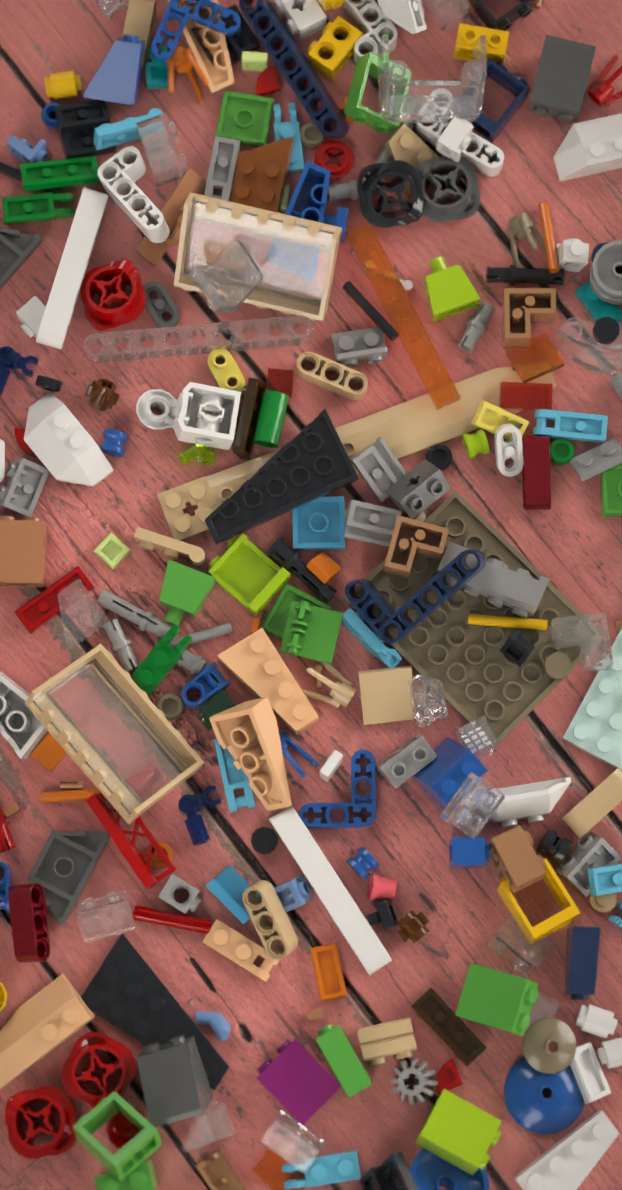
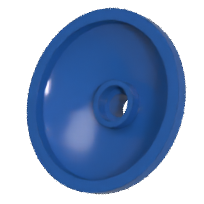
(533, 1111)
(433, 1172)

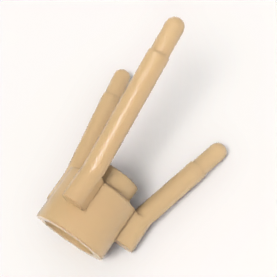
(341, 692)

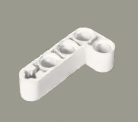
(371, 30)
(481, 164)
(122, 182)

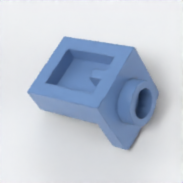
(25, 152)
(294, 893)

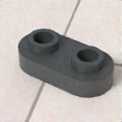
(161, 306)

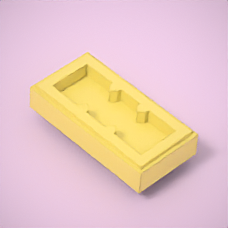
(492, 417)

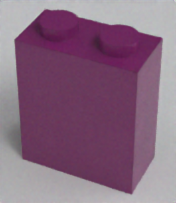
(297, 1080)

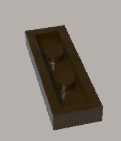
(247, 418)
(448, 1026)

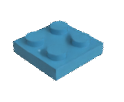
(319, 524)

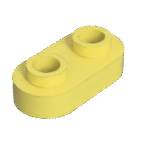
(225, 371)

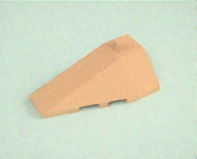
(255, 744)

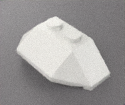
(405, 13)
(590, 148)
(64, 444)
(529, 801)

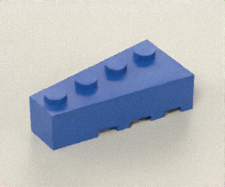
(310, 194)

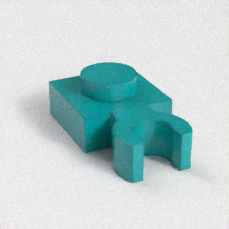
(156, 71)

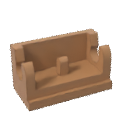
(219, 1173)

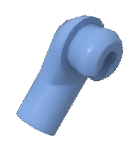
(216, 1021)

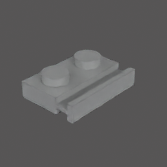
(378, 468)
(370, 523)

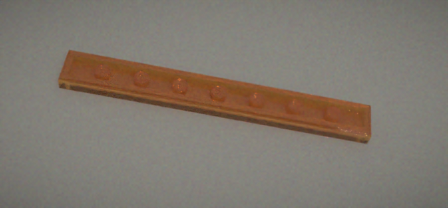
(403, 315)

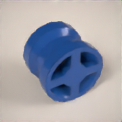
(114, 442)
(363, 863)

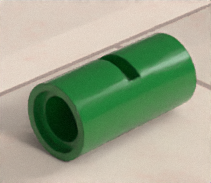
(271, 419)

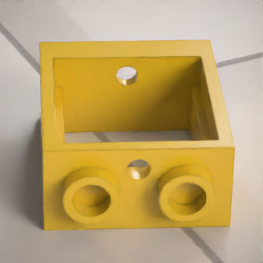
(566, 916)

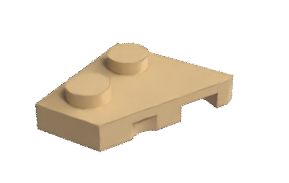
(408, 147)

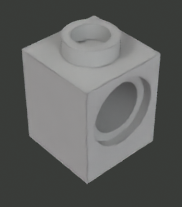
(168, 892)

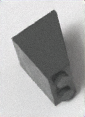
(561, 79)
(173, 1081)

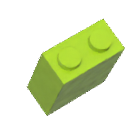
(459, 1132)

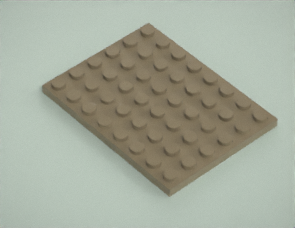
(464, 655)

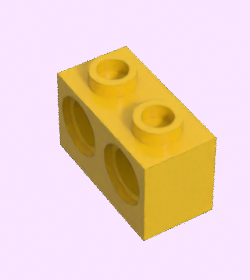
(467, 37)
(339, 49)

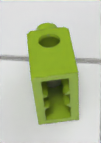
(448, 290)

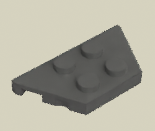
(14, 251)
(66, 867)

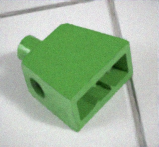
(184, 591)

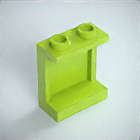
(248, 574)

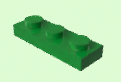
(59, 173)

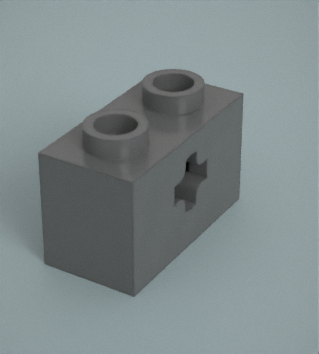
(418, 489)

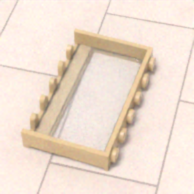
(290, 252)
(114, 733)

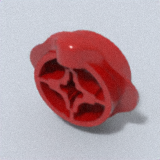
(110, 284)
(91, 1042)
(18, 1106)

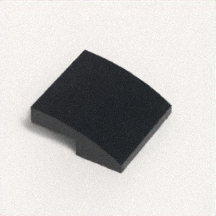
(241, 41)
(77, 128)
(391, 1175)

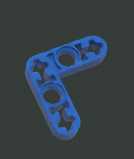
(182, 16)
(357, 801)

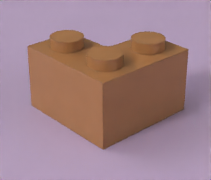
(521, 308)
(410, 538)
(515, 858)

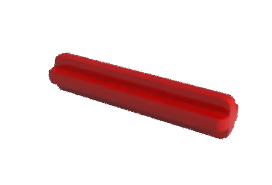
(172, 919)

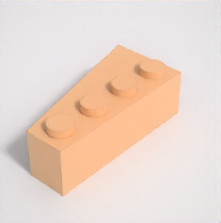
(265, 674)

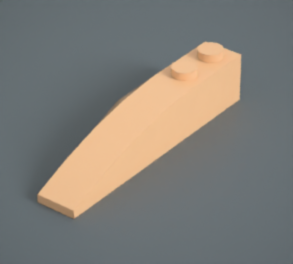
(220, 73)
(40, 1027)

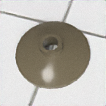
(536, 1045)

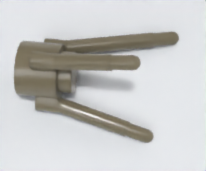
(523, 228)

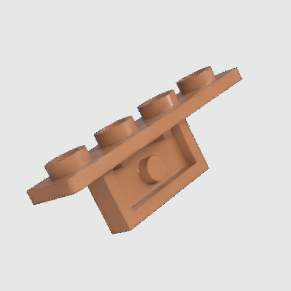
(173, 213)

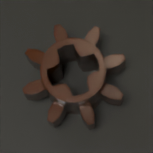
(102, 394)
(413, 926)

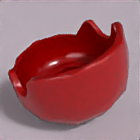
(121, 1130)

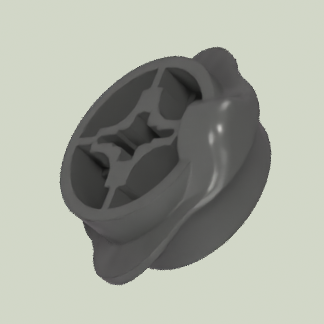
(464, 205)

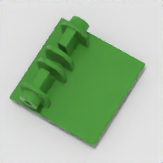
(311, 632)

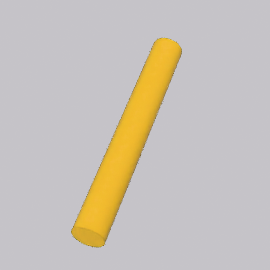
(512, 622)

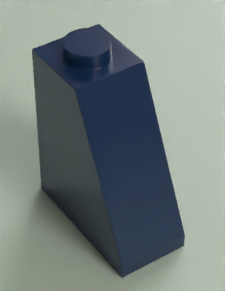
(581, 961)

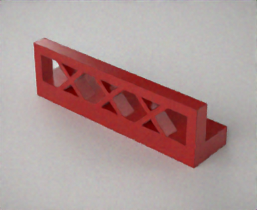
(127, 846)

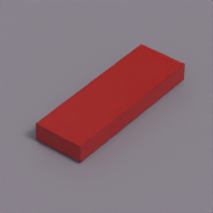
(45, 605)

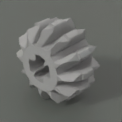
(408, 1073)

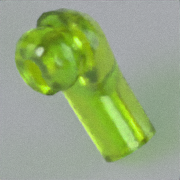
(198, 453)

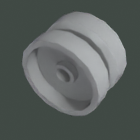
(603, 275)

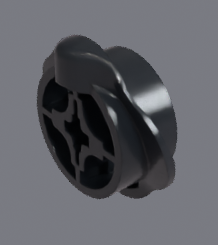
(371, 177)

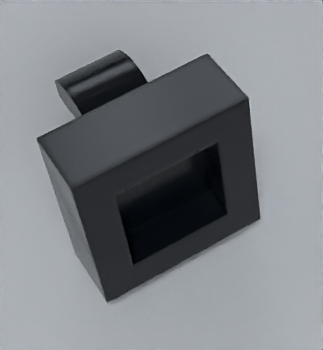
(517, 648)
(385, 915)

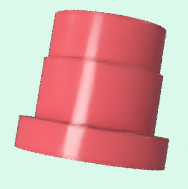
(381, 887)

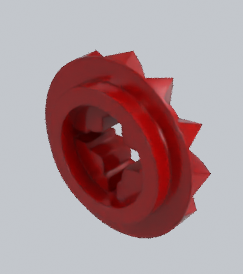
(334, 149)

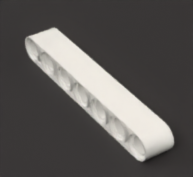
(72, 268)
(330, 890)

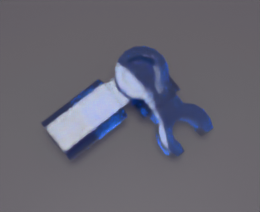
(13, 360)
(189, 806)

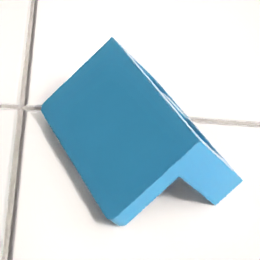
(229, 890)

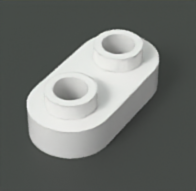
(508, 449)

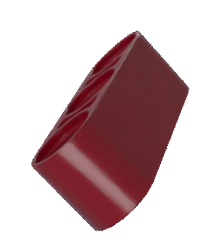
(536, 473)
(29, 923)

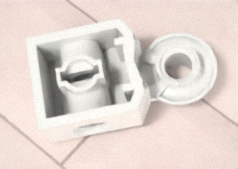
(199, 416)

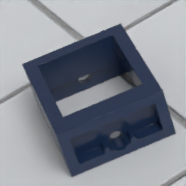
(516, 86)

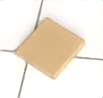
(385, 695)

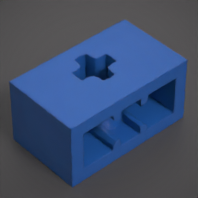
(468, 852)

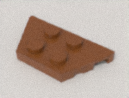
(262, 175)

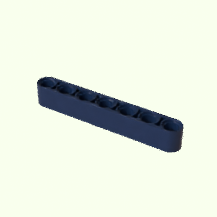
(302, 72)

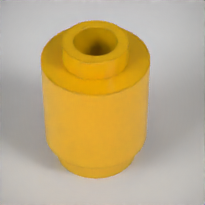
(63, 84)

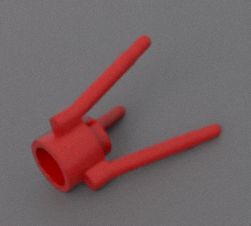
(601, 91)

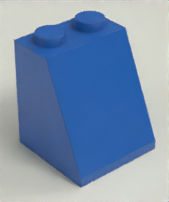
(448, 771)

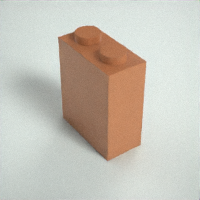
(22, 552)

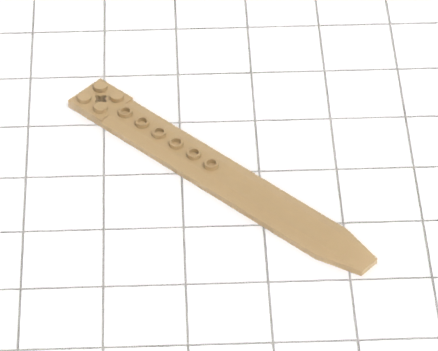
(404, 427)

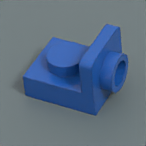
(338, 220)

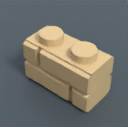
(387, 1040)

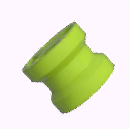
(475, 443)

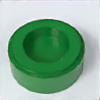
(561, 451)

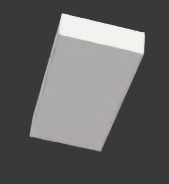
(331, 765)
(589, 1074)

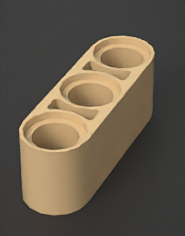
(140, 22)
(324, 366)
(595, 804)
(268, 932)

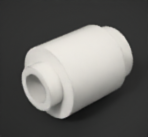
(596, 1021)
(611, 1053)

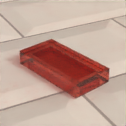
(525, 396)

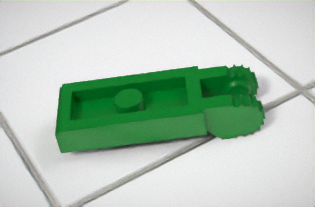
(36, 208)
(160, 661)

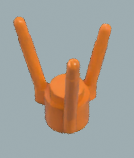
(182, 62)

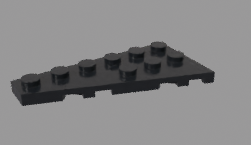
(294, 476)
(140, 1005)

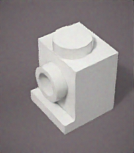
(455, 139)
(574, 252)

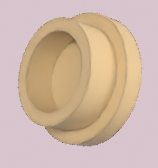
(604, 902)

